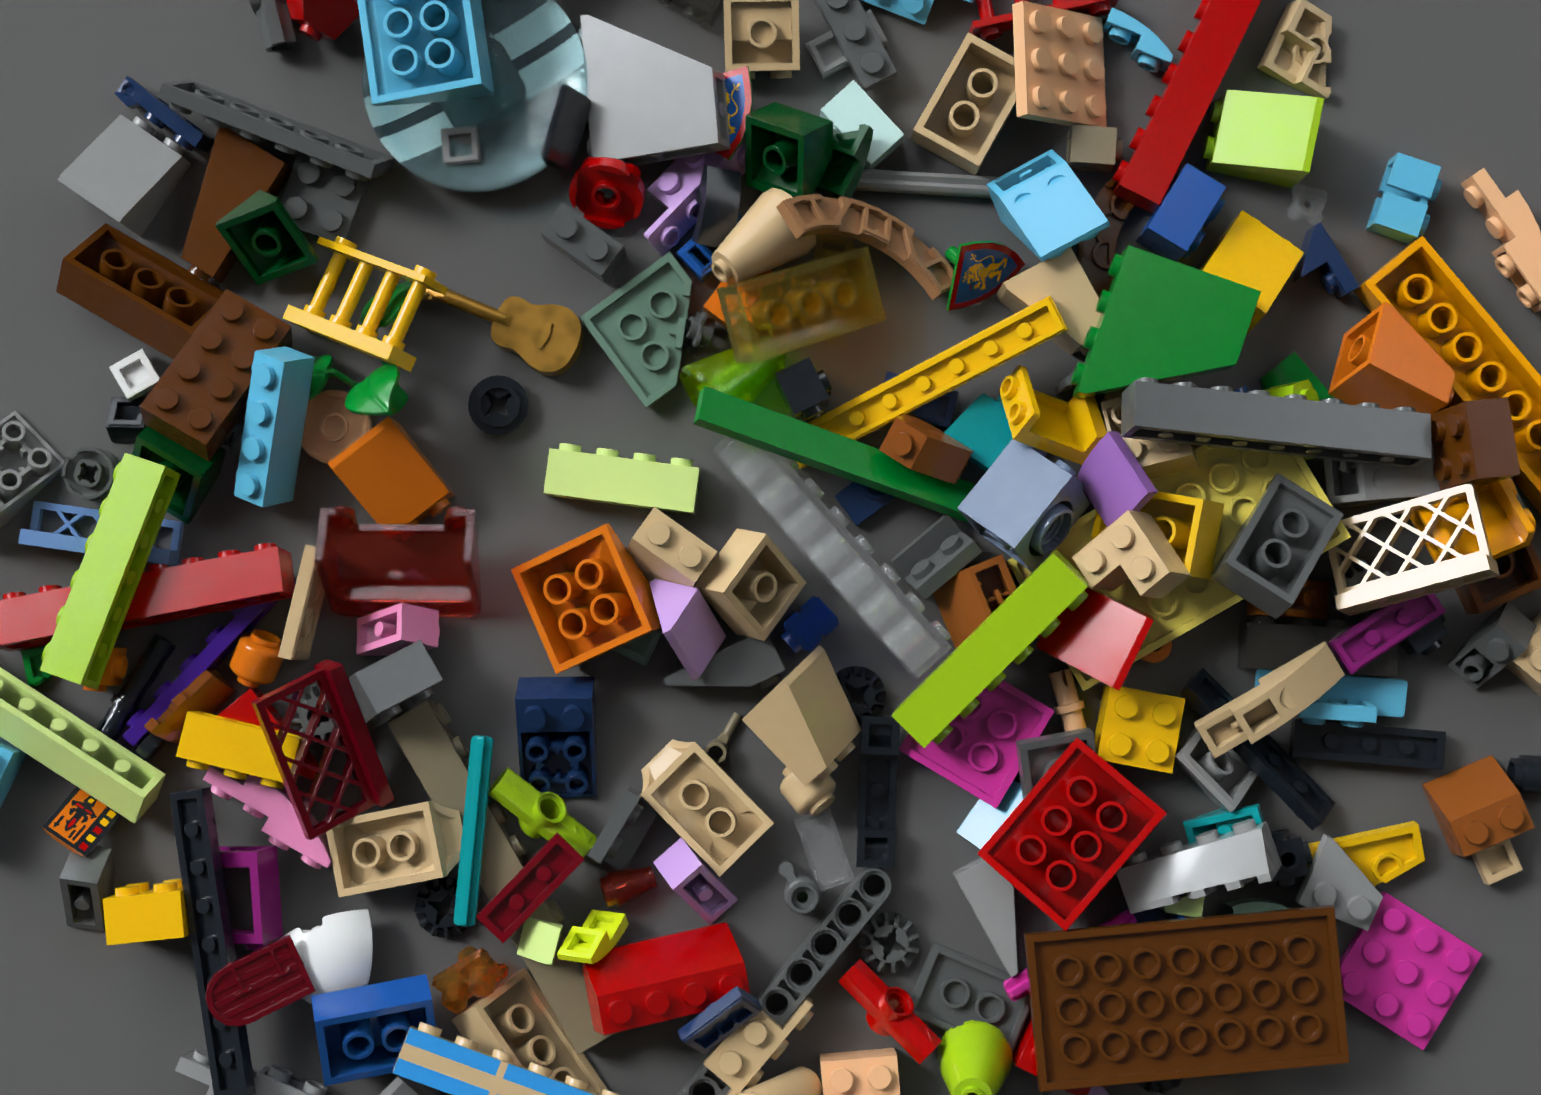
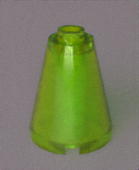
(723, 374)

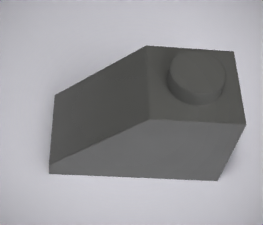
(84, 886)

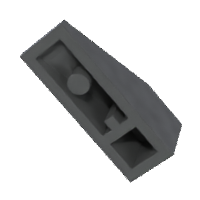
(738, 665)

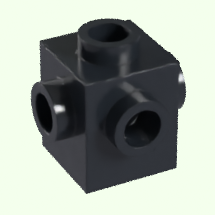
(1298, 854)

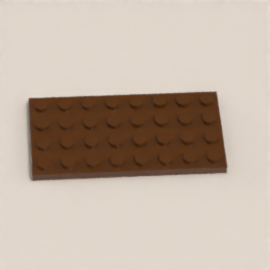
(1186, 998)

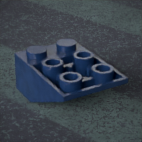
(557, 734)

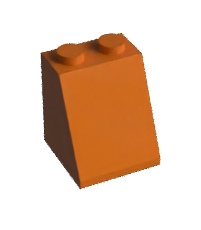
(1390, 365)
(392, 476)

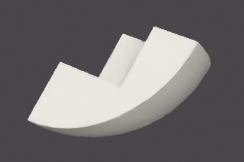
(337, 951)

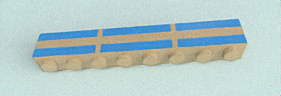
(466, 1071)

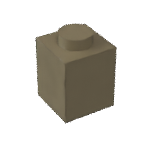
(1093, 148)

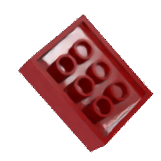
(1072, 834)

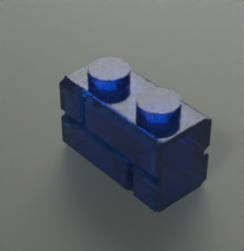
(806, 627)

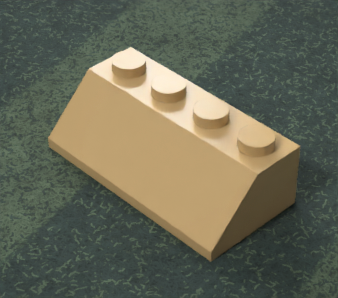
(525, 1026)

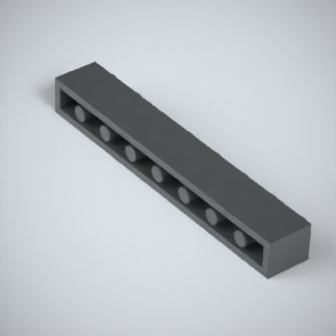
(1275, 423)

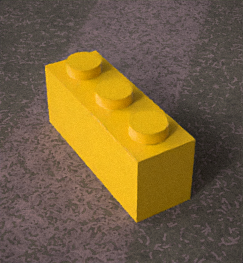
(232, 746)

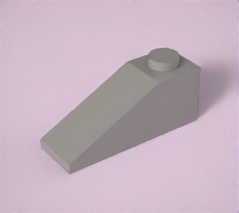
(994, 907)

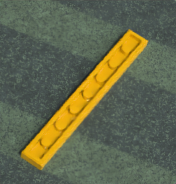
(945, 371)

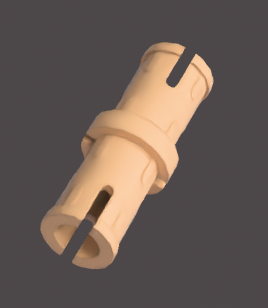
(1067, 700)

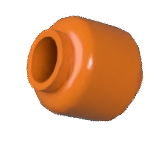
(256, 658)

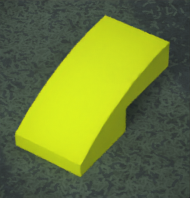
(594, 938)

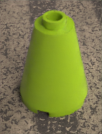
(974, 1059)

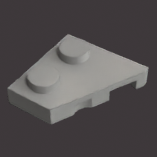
(1339, 883)

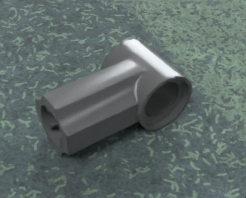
(275, 25)

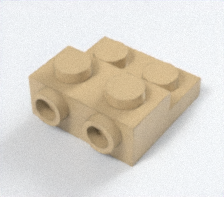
(762, 36)

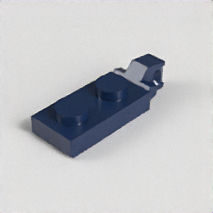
(159, 113)

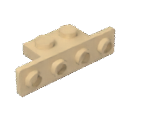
(746, 1050)

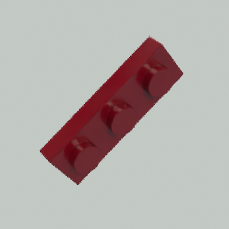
(530, 887)

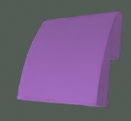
(1115, 479)

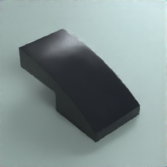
(719, 207)

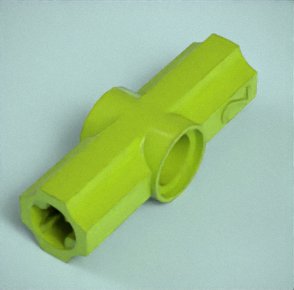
(540, 812)

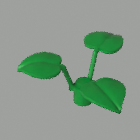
(378, 392)

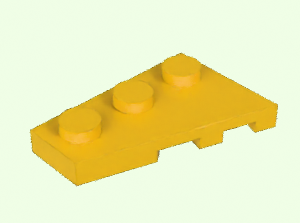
(1382, 851)

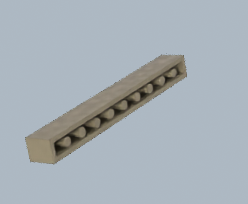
(443, 771)

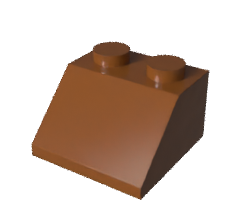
(1477, 806)

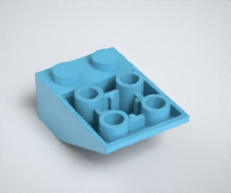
(1046, 206)

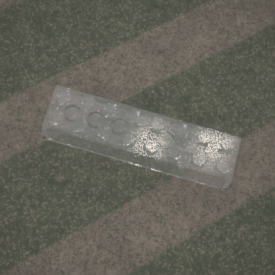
(837, 555)

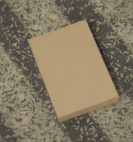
(304, 610)

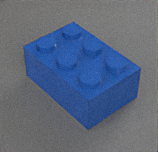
(366, 1026)

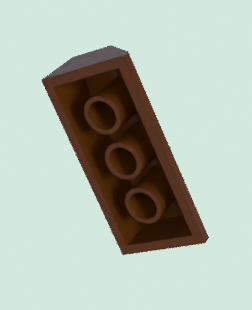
(136, 289)

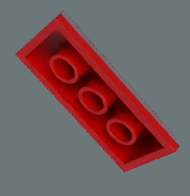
(663, 978)

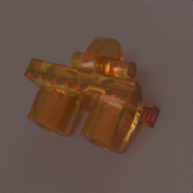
(470, 976)

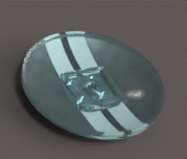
(530, 57)

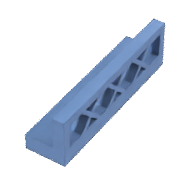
(77, 543)

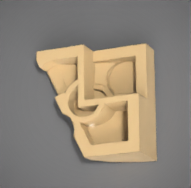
(1300, 49)

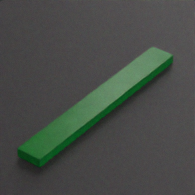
(826, 451)

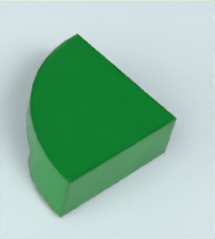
(32, 662)

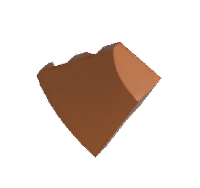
(204, 694)

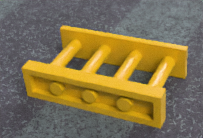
(365, 337)

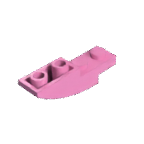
(276, 805)

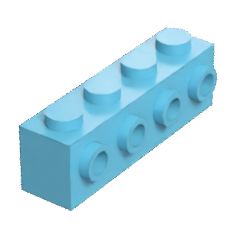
(273, 426)

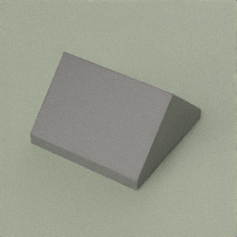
(1220, 778)

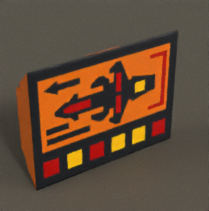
(80, 822)

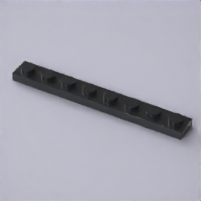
(210, 933)

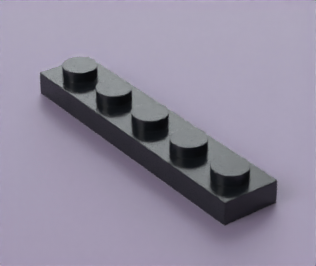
(1264, 756)

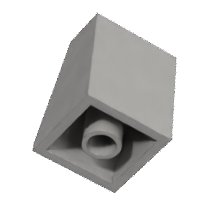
(127, 172)

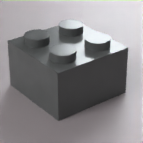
(395, 684)

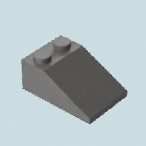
(1277, 546)

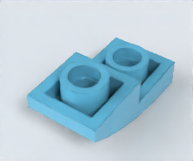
(1148, 49)

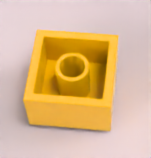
(1138, 728)
(146, 913)

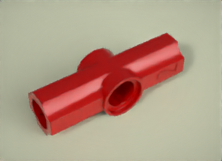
(889, 1011)

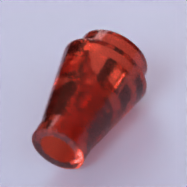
(625, 885)

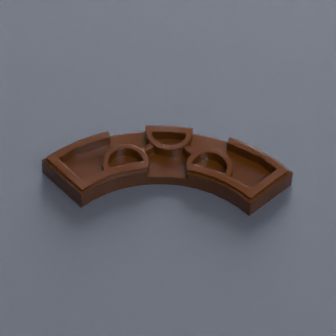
(1097, 253)

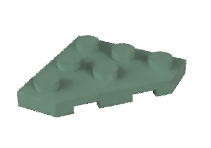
(645, 328)

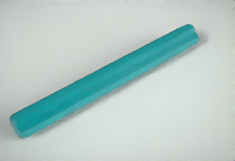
(473, 830)

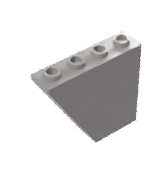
(649, 98)

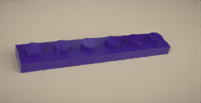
(220, 645)

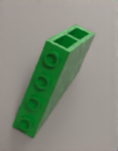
(1162, 324)

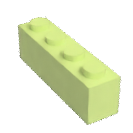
(622, 481)

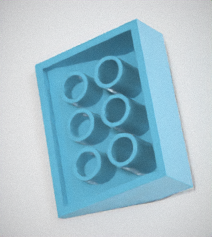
(425, 50)

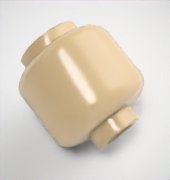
(810, 798)

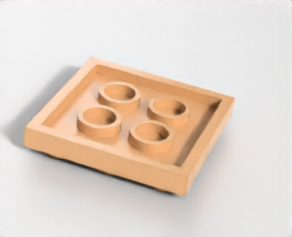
(1058, 65)

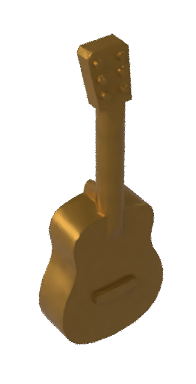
(542, 335)

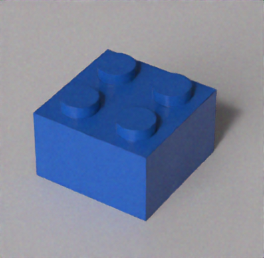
(1186, 207)

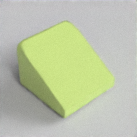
(1186, 906)
(540, 940)

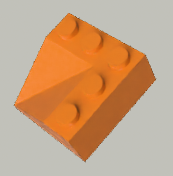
(586, 598)

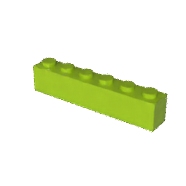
(109, 571)
(990, 649)

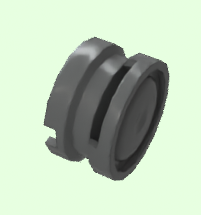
(89, 473)

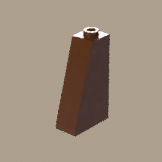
(232, 176)

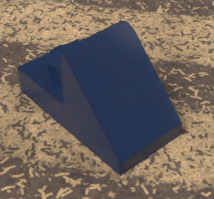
(1323, 255)

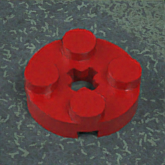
(612, 174)

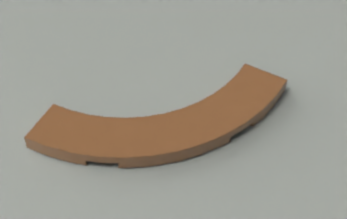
(861, 221)

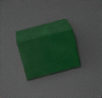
(266, 238)

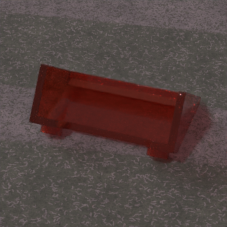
(394, 564)

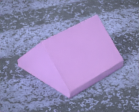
(687, 624)

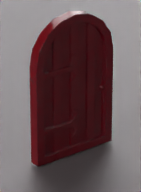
(258, 984)

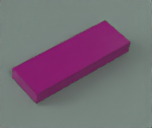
(1383, 631)

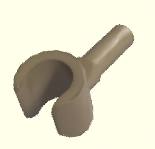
(724, 736)

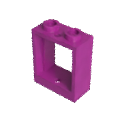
(264, 892)

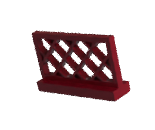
(348, 728)

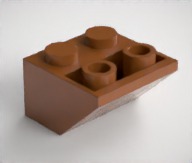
(973, 596)

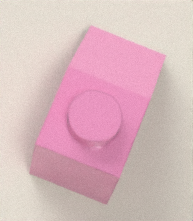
(397, 628)

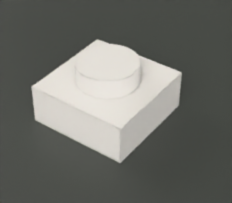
(135, 374)

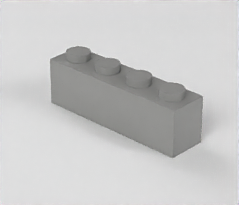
(1200, 866)

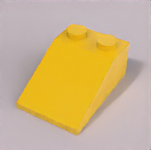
(1188, 525)

